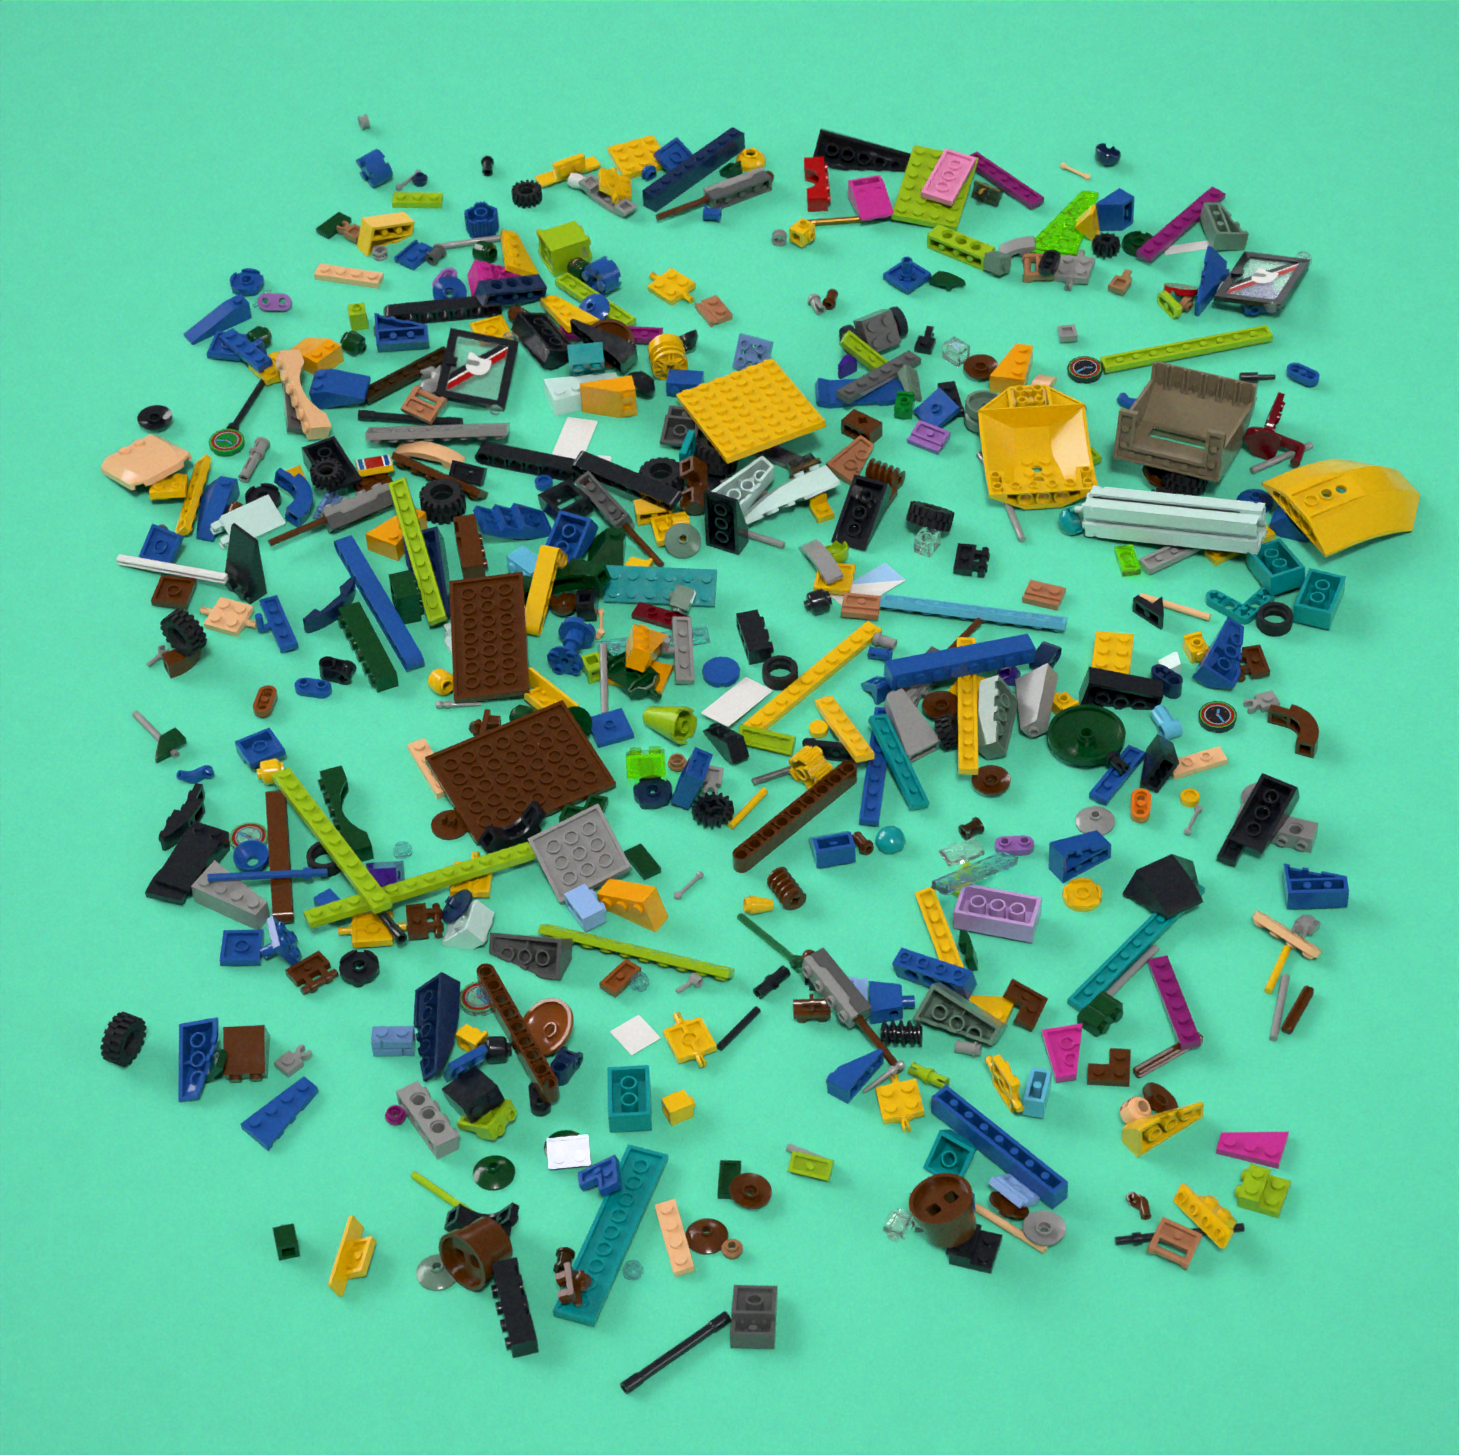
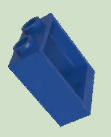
(691, 778)

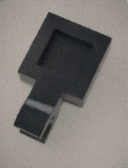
(926, 343)

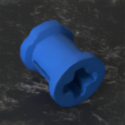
(712, 213)

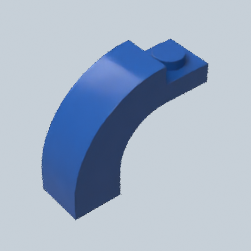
(300, 489)

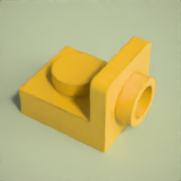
(820, 508)

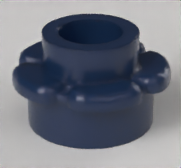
(419, 179)

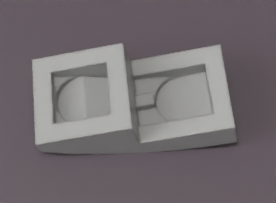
(1019, 245)

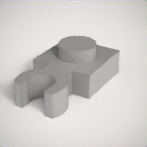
(1261, 701)
(712, 779)
(1306, 924)
(292, 1062)

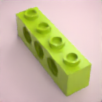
(958, 246)

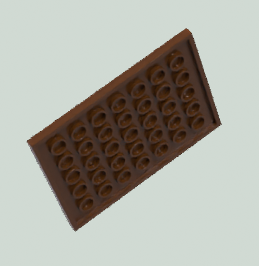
(525, 760)

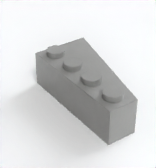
(230, 898)

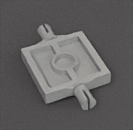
(1074, 269)

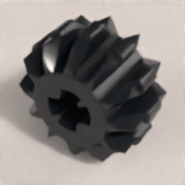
(1106, 245)

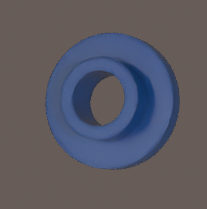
(649, 172)

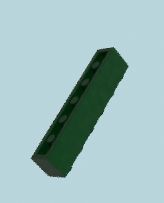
(367, 647)

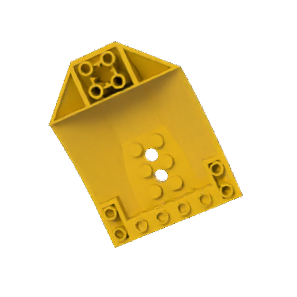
(1033, 430)
(1374, 504)

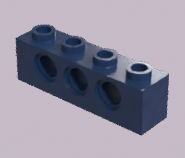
(510, 290)

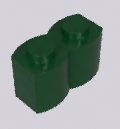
(1100, 1014)

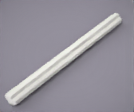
(170, 568)

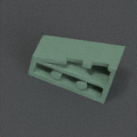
(1221, 229)

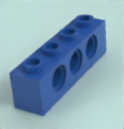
(928, 970)

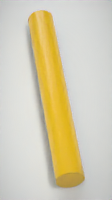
(747, 808)
(1277, 969)

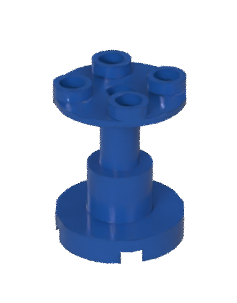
(575, 636)

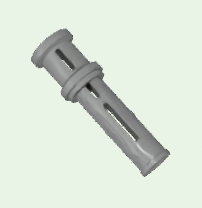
(256, 454)

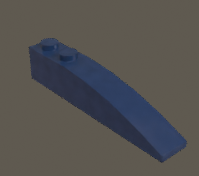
(437, 553)
(436, 1021)

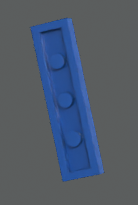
(1112, 780)

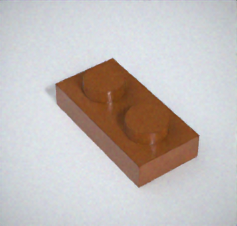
(619, 978)

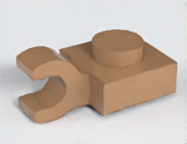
(1121, 283)

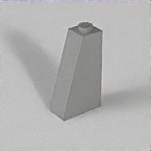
(1035, 699)
(910, 725)

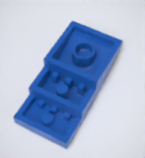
(513, 522)

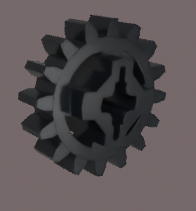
(714, 810)

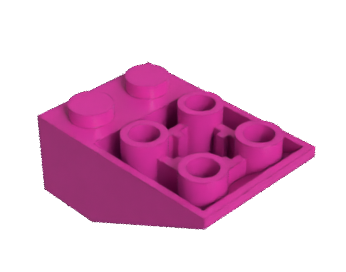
(869, 198)
(485, 271)

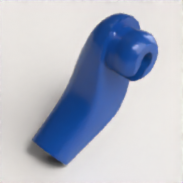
(1125, 401)
(195, 775)

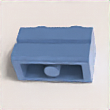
(393, 1041)

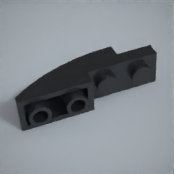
(182, 819)

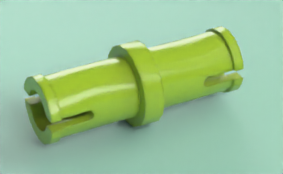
(928, 1075)

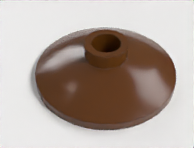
(980, 366)
(1154, 476)
(939, 703)
(991, 780)
(1158, 1097)
(750, 1184)
(1006, 1207)
(708, 1242)

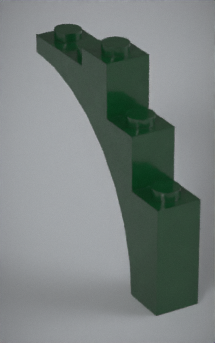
(576, 575)

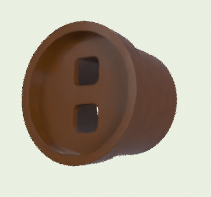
(944, 1209)
(472, 1249)

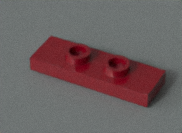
(655, 615)

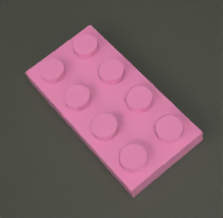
(948, 177)

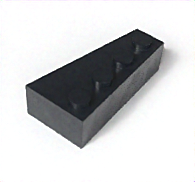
(1120, 690)
(514, 1308)

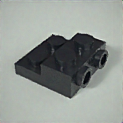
(978, 1252)

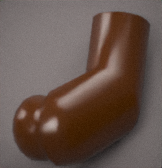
(1140, 1203)

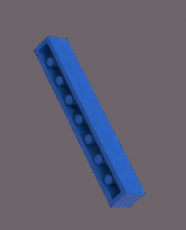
(959, 661)
(999, 1146)

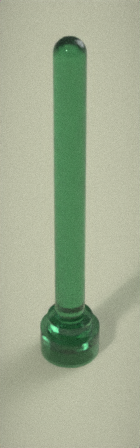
(794, 960)

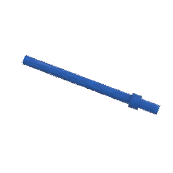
(306, 873)

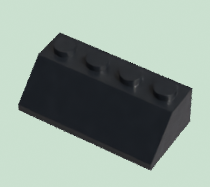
(542, 338)

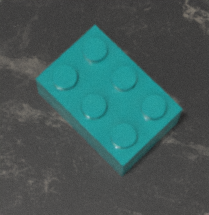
(586, 359)
(1276, 567)
(1319, 598)
(629, 1098)

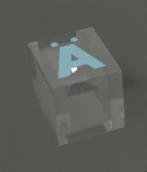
(955, 351)

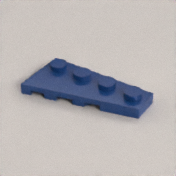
(272, 1119)

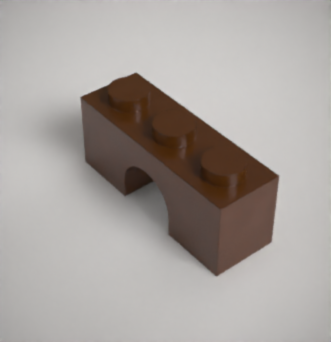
(695, 474)

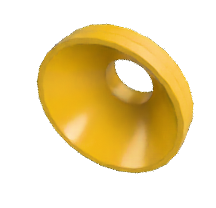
(751, 162)

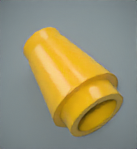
(757, 905)

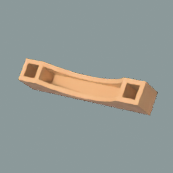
(313, 420)

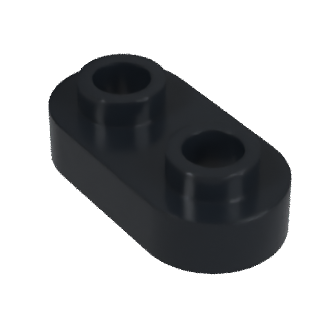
(1049, 262)
(537, 1105)

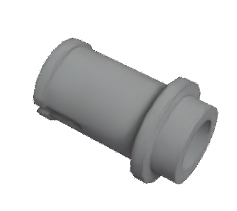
(814, 301)
(884, 641)
(968, 1048)

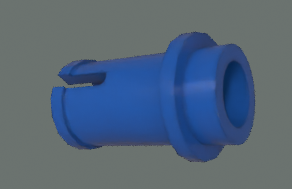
(879, 653)

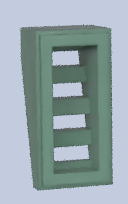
(910, 381)

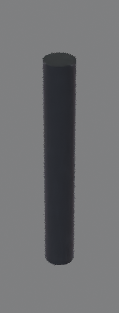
(738, 1028)

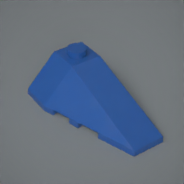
(1214, 273)
(220, 319)
(215, 503)
(196, 1050)

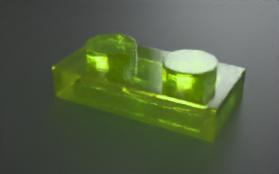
(1127, 560)

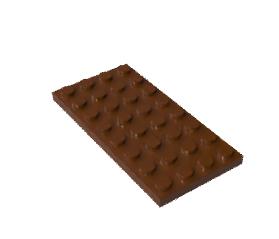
(489, 637)

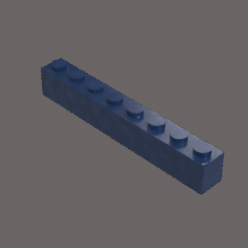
(693, 169)

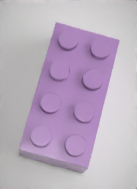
(998, 912)

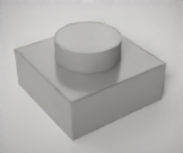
(1067, 333)

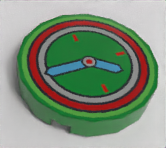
(226, 442)

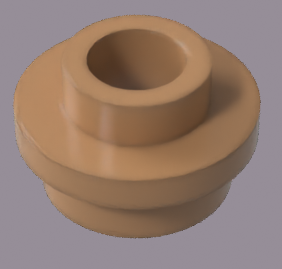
(1186, 303)
(677, 762)
(734, 1253)

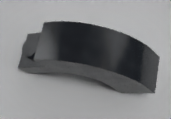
(526, 826)
(462, 1216)

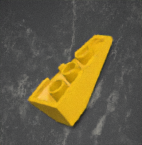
(1154, 1129)

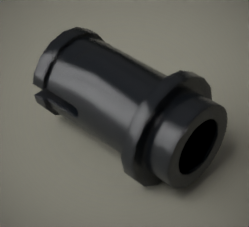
(487, 163)
(1113, 758)

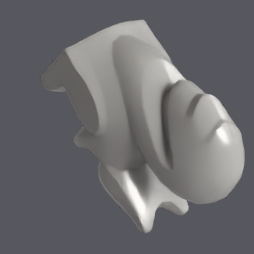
(431, 378)

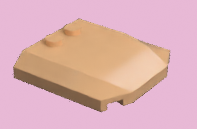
(144, 462)

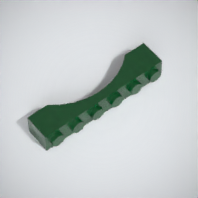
(335, 786)

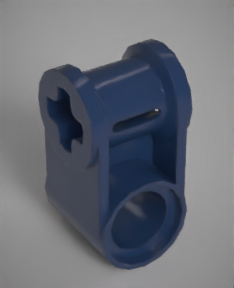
(566, 1064)

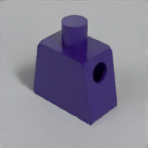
(387, 872)

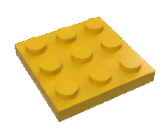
(635, 155)

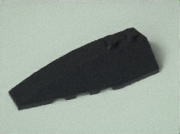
(858, 154)

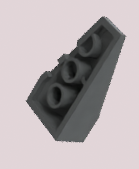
(538, 954)

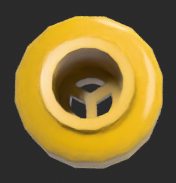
(441, 682)
(267, 768)

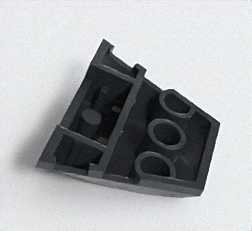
(1166, 886)

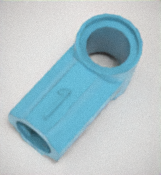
(1166, 724)

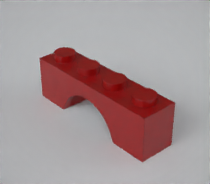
(817, 173)

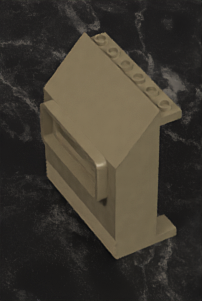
(1189, 409)

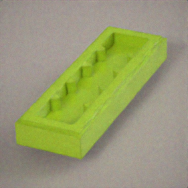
(768, 739)

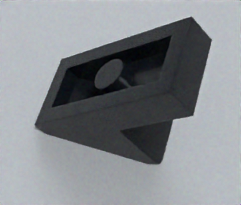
(1149, 611)

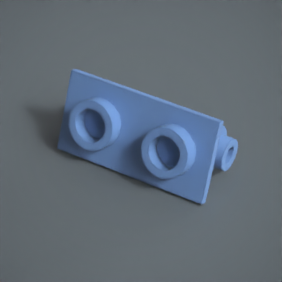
(327, 499)

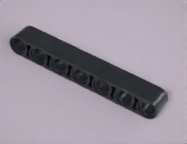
(441, 310)
(526, 461)
(627, 480)

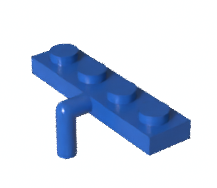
(247, 351)
(276, 623)

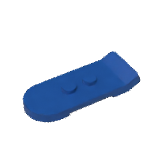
(881, 396)

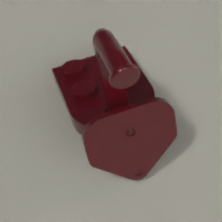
(1265, 442)

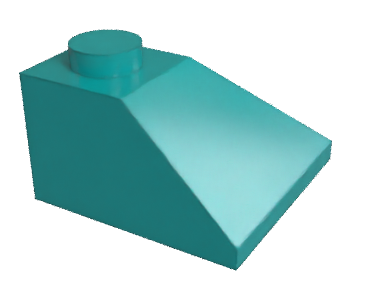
(950, 1154)

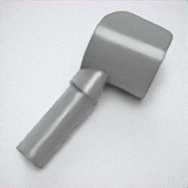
(161, 649)
(694, 979)

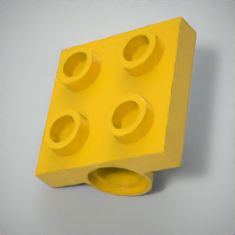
(169, 487)
(662, 523)

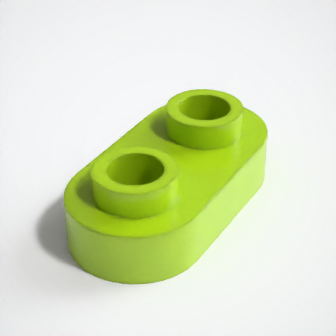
(1169, 304)

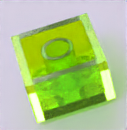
(645, 762)

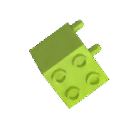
(561, 245)

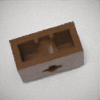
(859, 424)

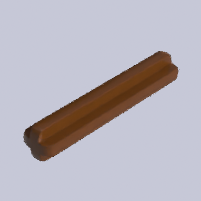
(1297, 1009)

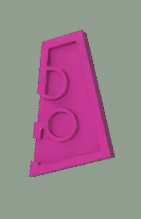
(1063, 1050)
(1254, 1147)

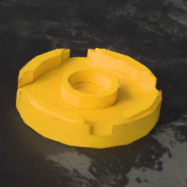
(1082, 895)

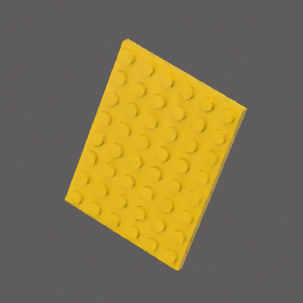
(750, 410)

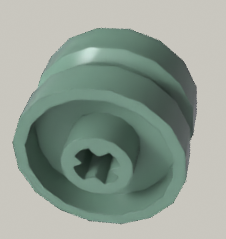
(973, 403)

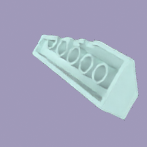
(796, 489)

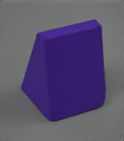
(847, 366)
(1009, 675)

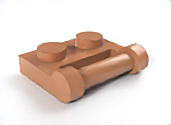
(1029, 276)
(421, 409)
(1177, 1237)

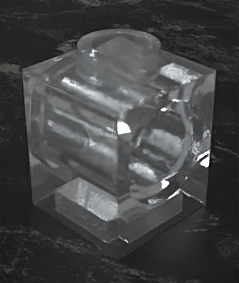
(927, 541)

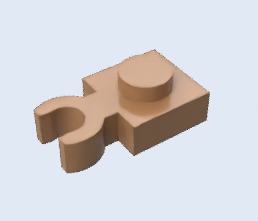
(349, 232)

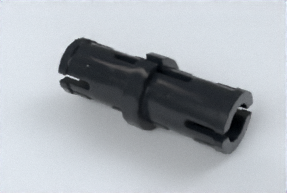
(771, 982)

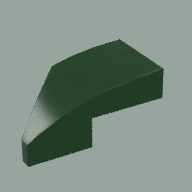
(732, 170)
(946, 279)
(168, 742)
(967, 948)

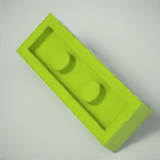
(417, 200)
(862, 351)

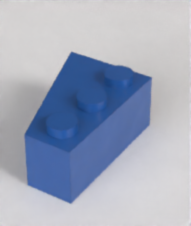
(399, 334)
(1077, 854)
(1314, 890)

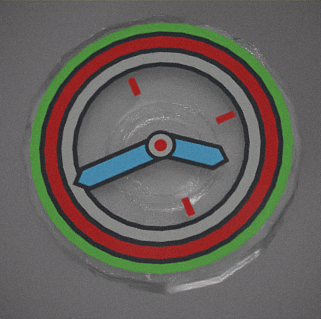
(246, 832)
(473, 1001)

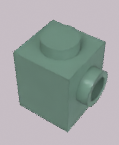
(997, 262)
(681, 599)

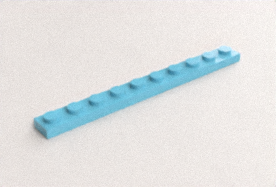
(967, 611)

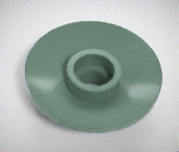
(679, 548)
(433, 1278)

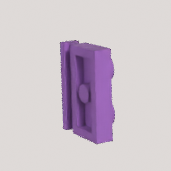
(928, 437)

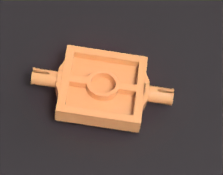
(228, 617)

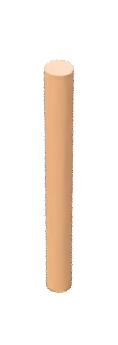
(1179, 608)
(1007, 1227)

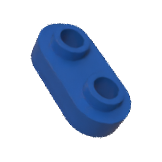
(1302, 374)
(313, 688)

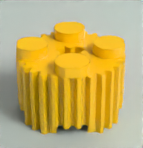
(809, 765)

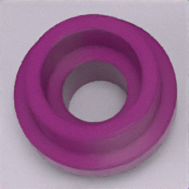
(398, 1112)

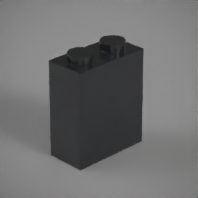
(473, 1094)

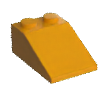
(319, 354)
(609, 397)

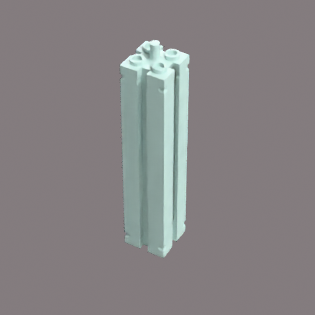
(1174, 519)

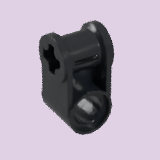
(334, 670)

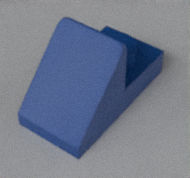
(878, 687)

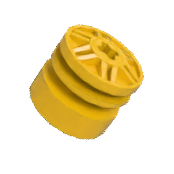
(666, 353)

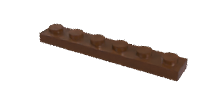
(433, 474)

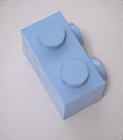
(585, 907)

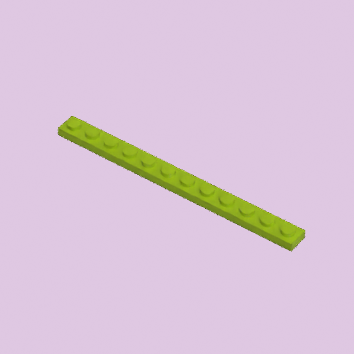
(332, 841)
(423, 883)

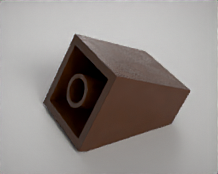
(246, 1053)

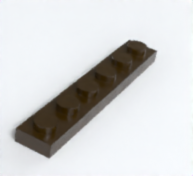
(403, 376)

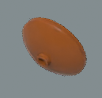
(550, 1024)

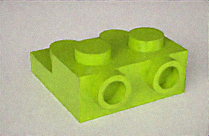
(492, 1123)
(1262, 1191)

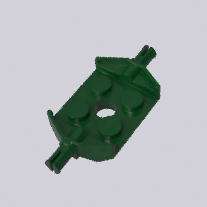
(636, 683)

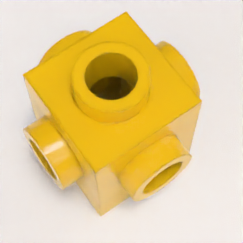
(802, 232)

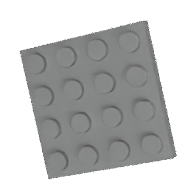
(579, 852)

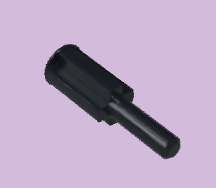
(1253, 377)

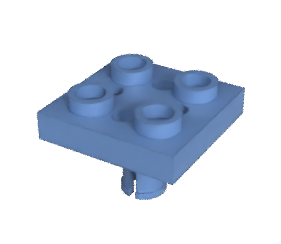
(756, 354)

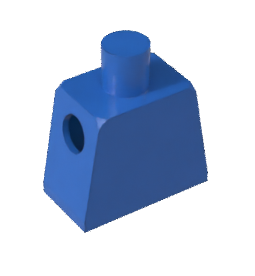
(888, 1002)

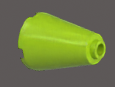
(671, 721)

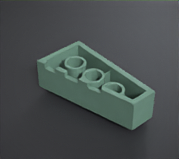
(995, 717)
(958, 1015)

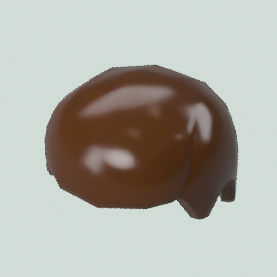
(563, 605)

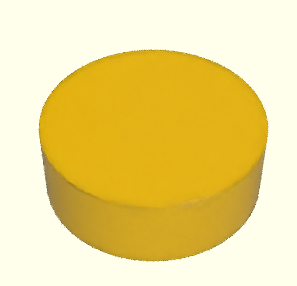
(818, 729)
(1189, 797)

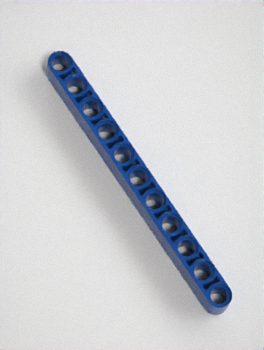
(379, 603)

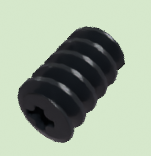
(902, 1033)

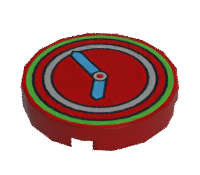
(1180, 289)

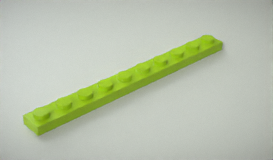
(1186, 348)
(418, 551)
(643, 953)

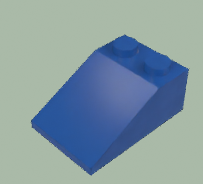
(338, 388)
(572, 534)

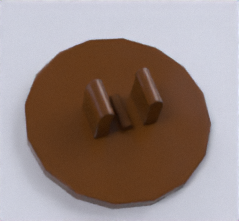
(448, 825)

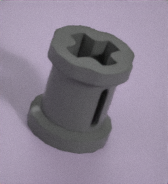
(437, 253)

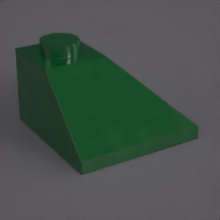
(608, 547)

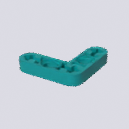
(1218, 601)

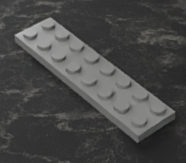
(445, 432)

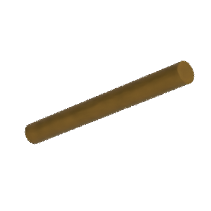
(840, 220)

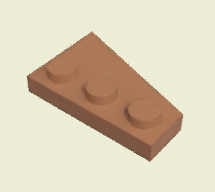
(851, 459)

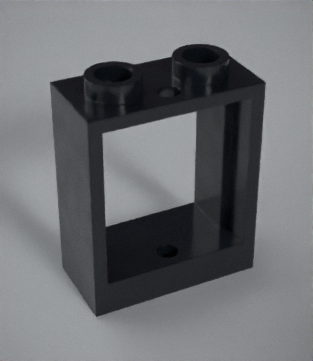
(562, 492)

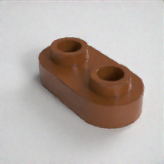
(265, 701)

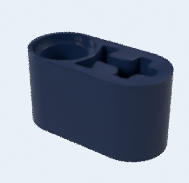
(1045, 654)
(1171, 680)

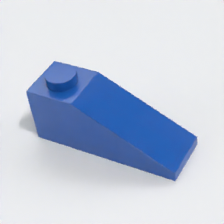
(852, 1076)

